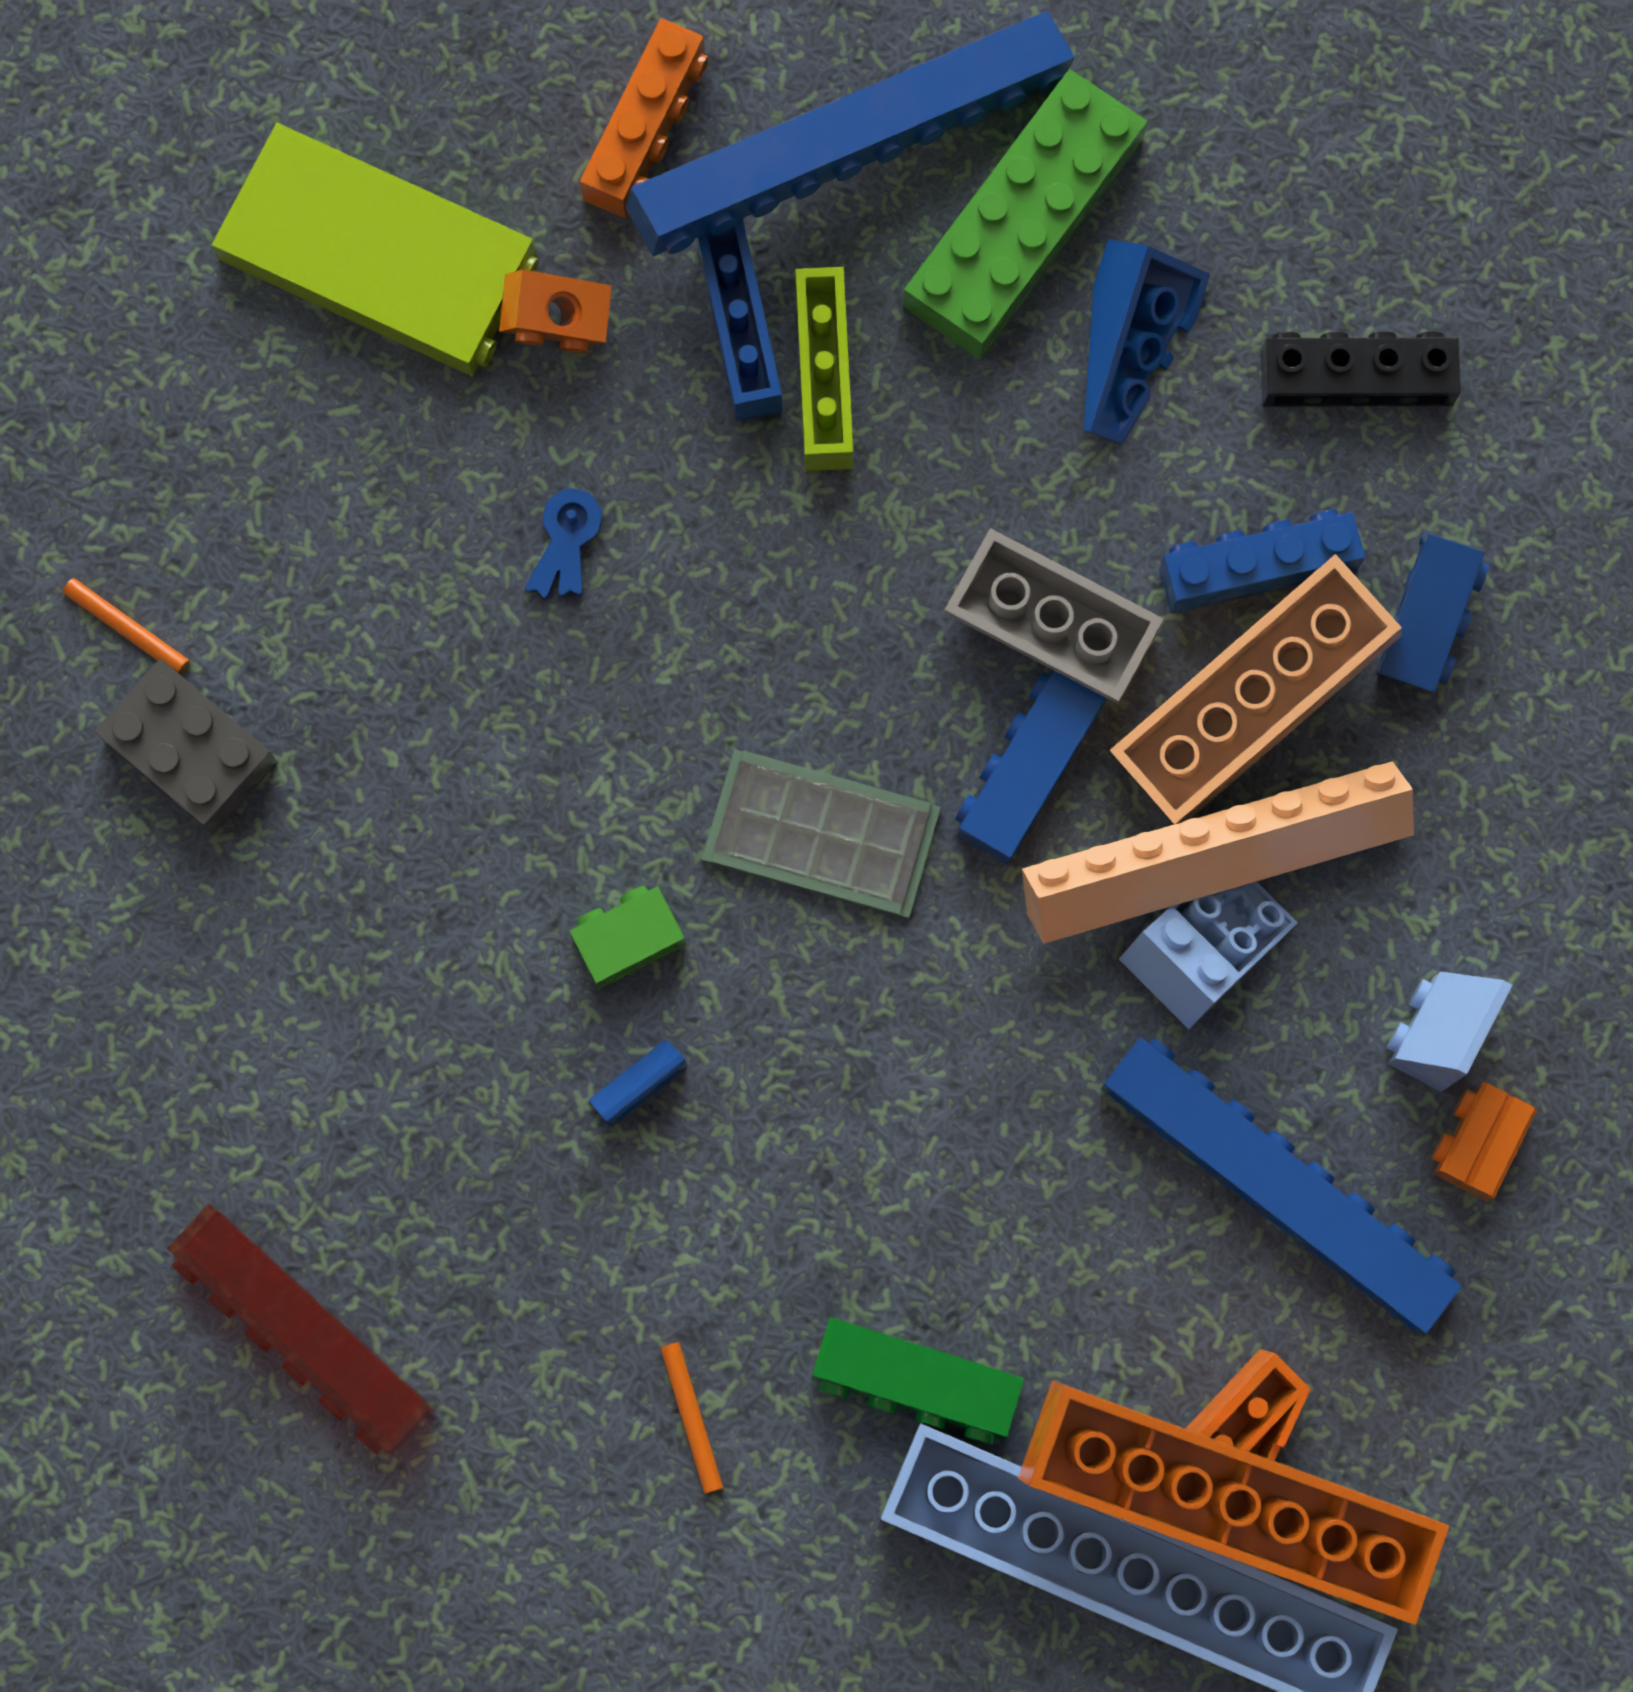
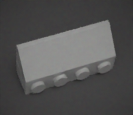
(1054, 616)

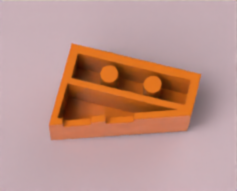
(1255, 1407)

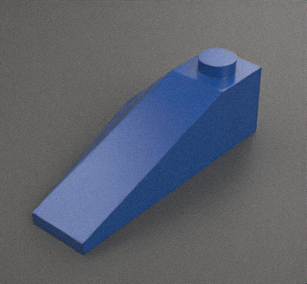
(1135, 312)

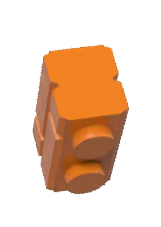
(1483, 1141)

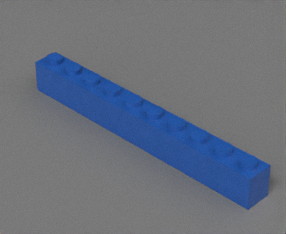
(848, 134)

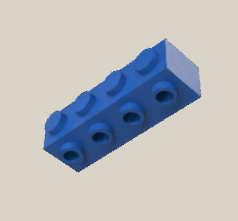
(1258, 562)

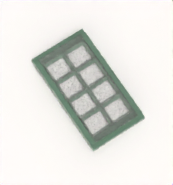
(821, 833)

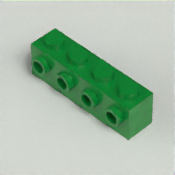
(916, 1380)

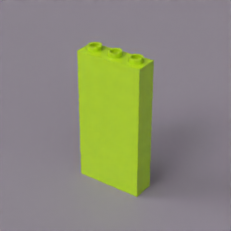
(373, 249)

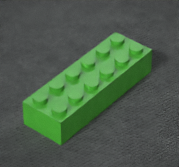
(1024, 214)

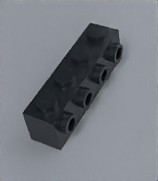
(1360, 370)

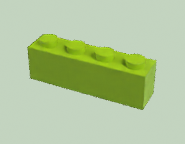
(824, 369)

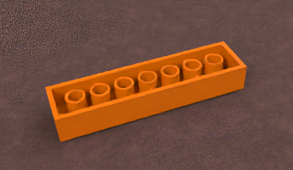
(1233, 1502)

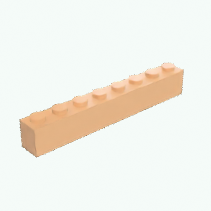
(1218, 852)

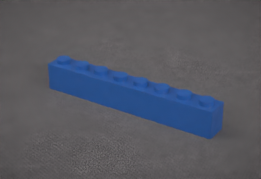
(1282, 1186)

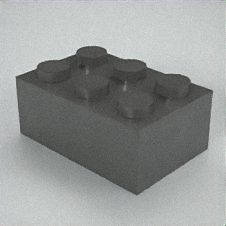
(186, 746)

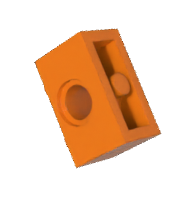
(582, 307)

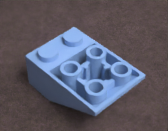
(1206, 947)

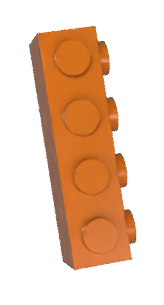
(644, 116)

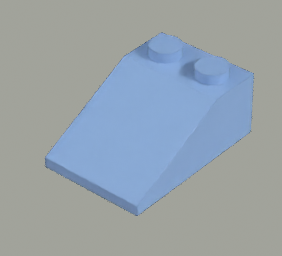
(1446, 1027)

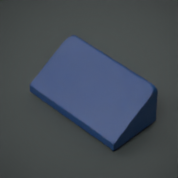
(638, 1083)

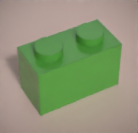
(627, 935)

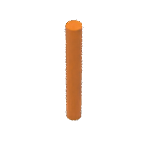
(124, 625)
(691, 1417)

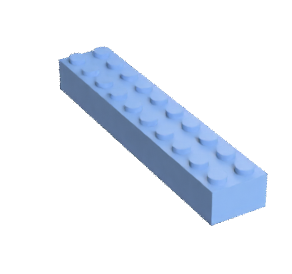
(1134, 1574)

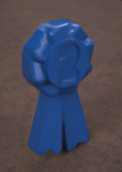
(571, 521)

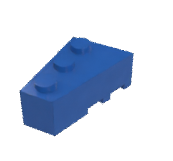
(1433, 611)

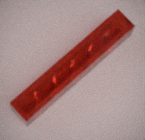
(299, 1329)

